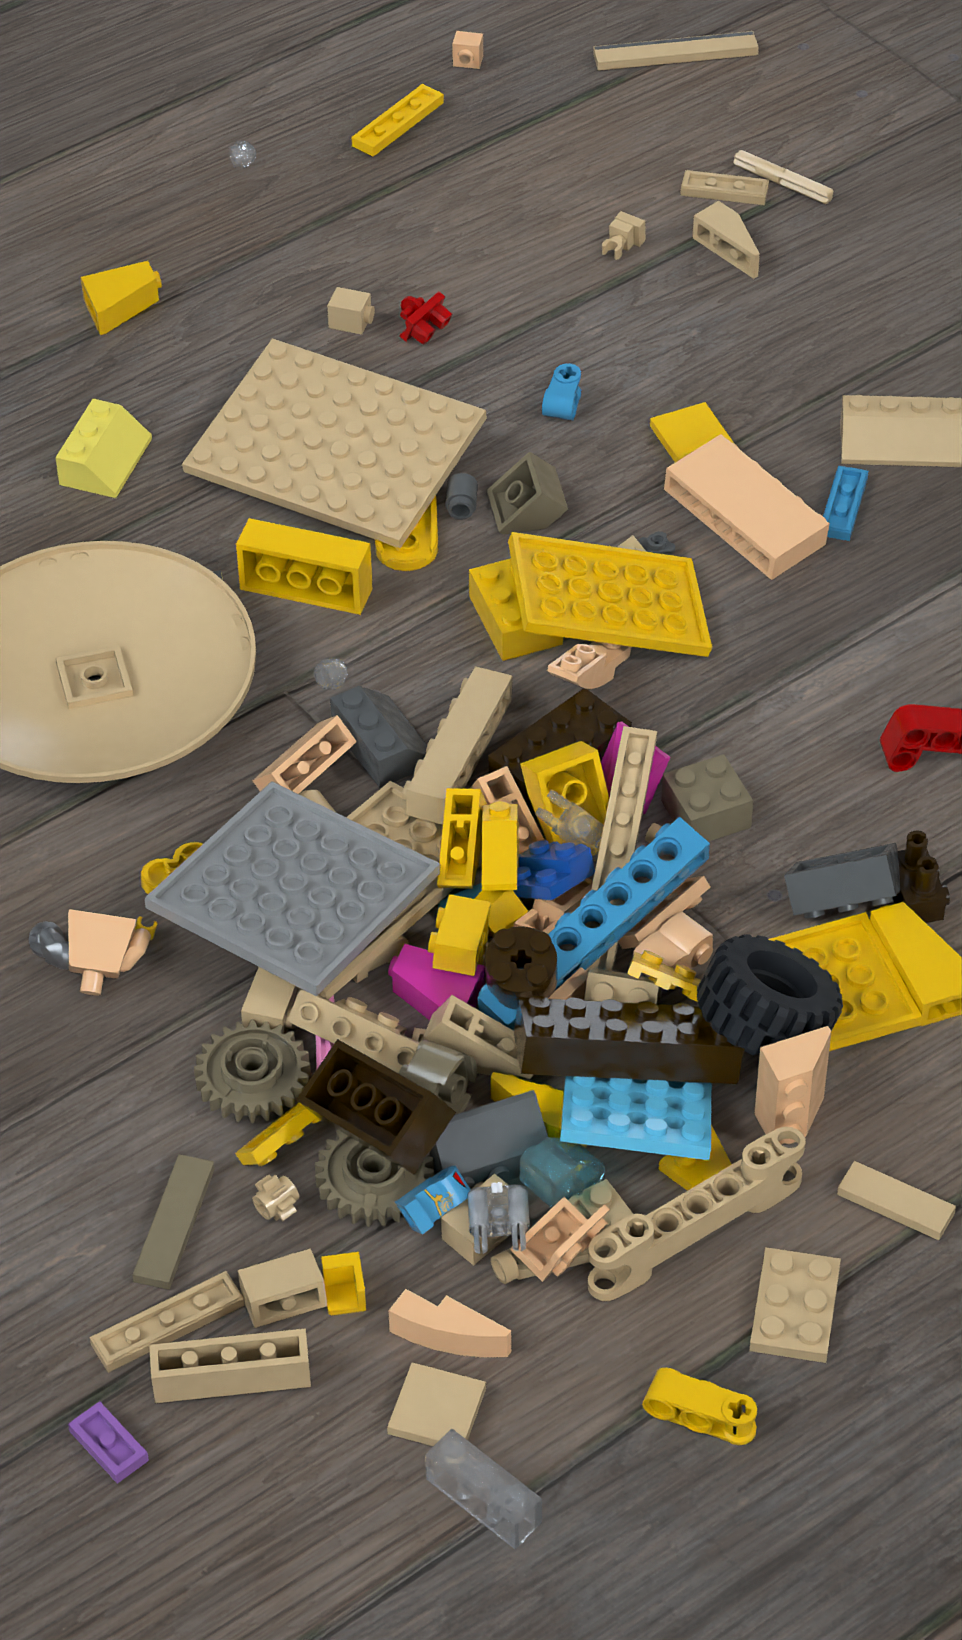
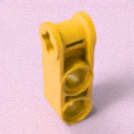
(701, 1406)

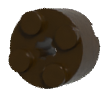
(517, 949)

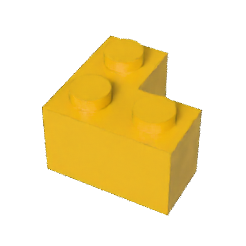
(461, 935)

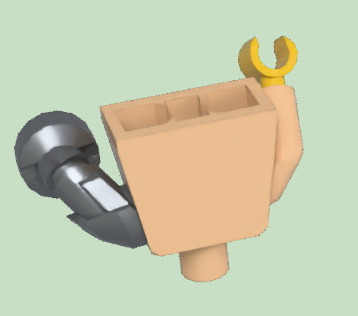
(96, 946)

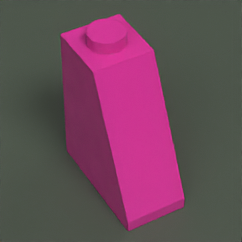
(429, 987)

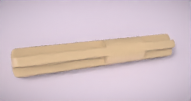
(783, 177)

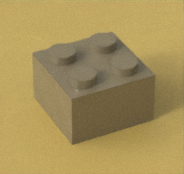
(708, 798)

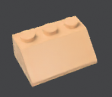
(792, 1081)

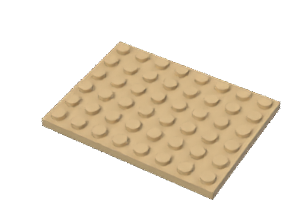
(335, 442)

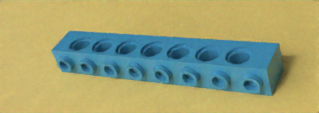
(640, 898)

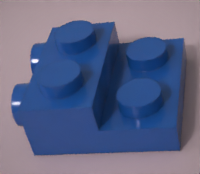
(552, 869)

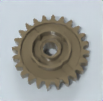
(252, 1071)
(348, 1181)

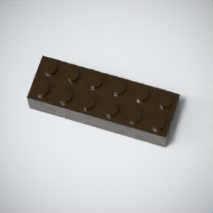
(622, 1041)

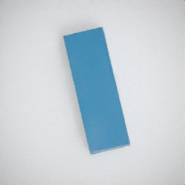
(845, 501)

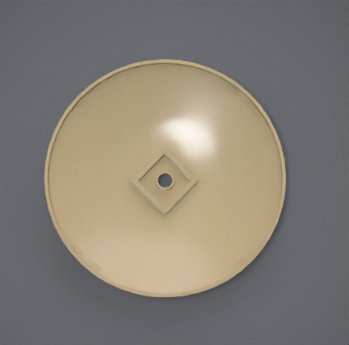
(146, 621)

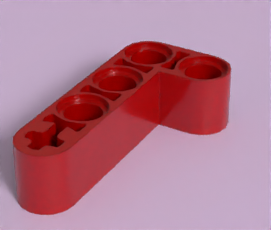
(920, 729)

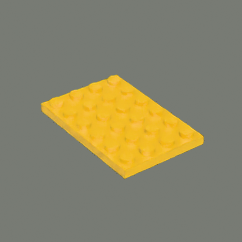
(608, 594)

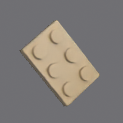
(795, 1305)

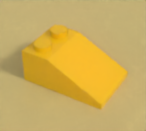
(572, 773)

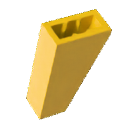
(923, 961)

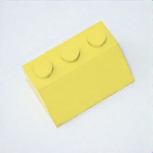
(102, 449)

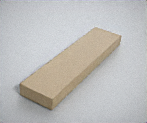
(167, 1321)

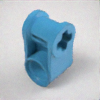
(563, 393)

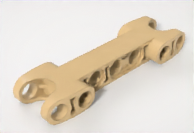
(640, 1239)

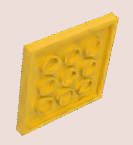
(870, 984)

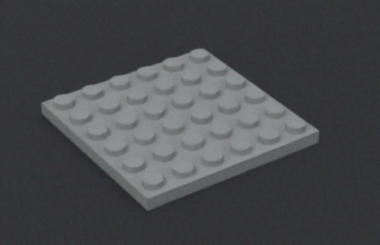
(293, 887)

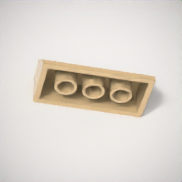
(901, 431)

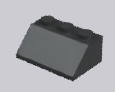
(384, 737)
(844, 880)
(490, 1139)

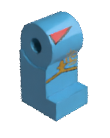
(433, 1199)

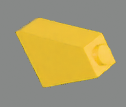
(120, 294)

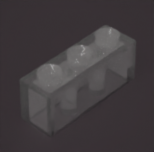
(483, 1488)

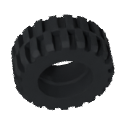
(766, 993)

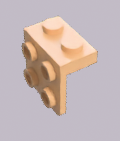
(559, 1238)

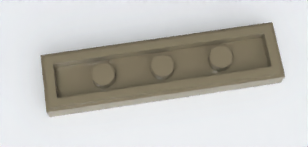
(173, 1222)

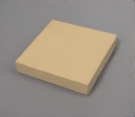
(434, 1404)

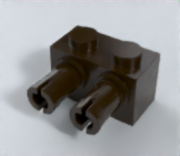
(920, 880)

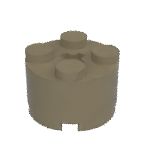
(442, 1073)

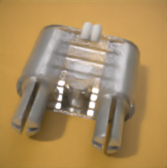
(498, 1212)

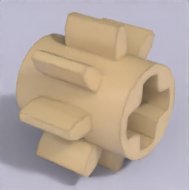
(275, 1197)

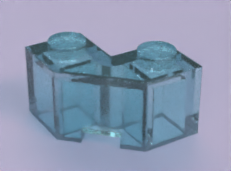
(559, 1170)

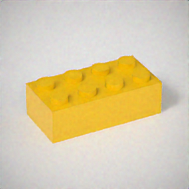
(304, 566)

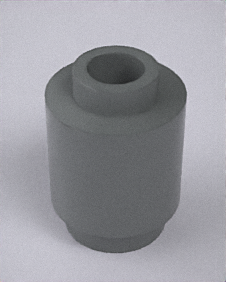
(461, 495)

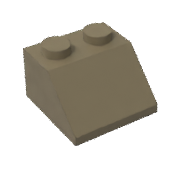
(527, 496)

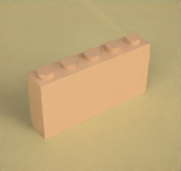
(746, 506)

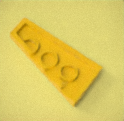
(664, 975)

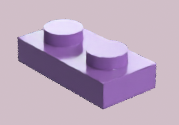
(108, 1442)

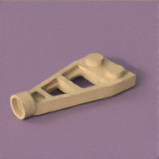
(510, 1267)

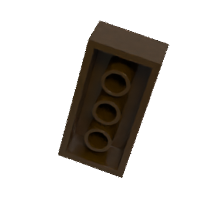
(577, 719)
(376, 1106)

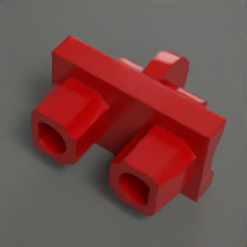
(419, 314)

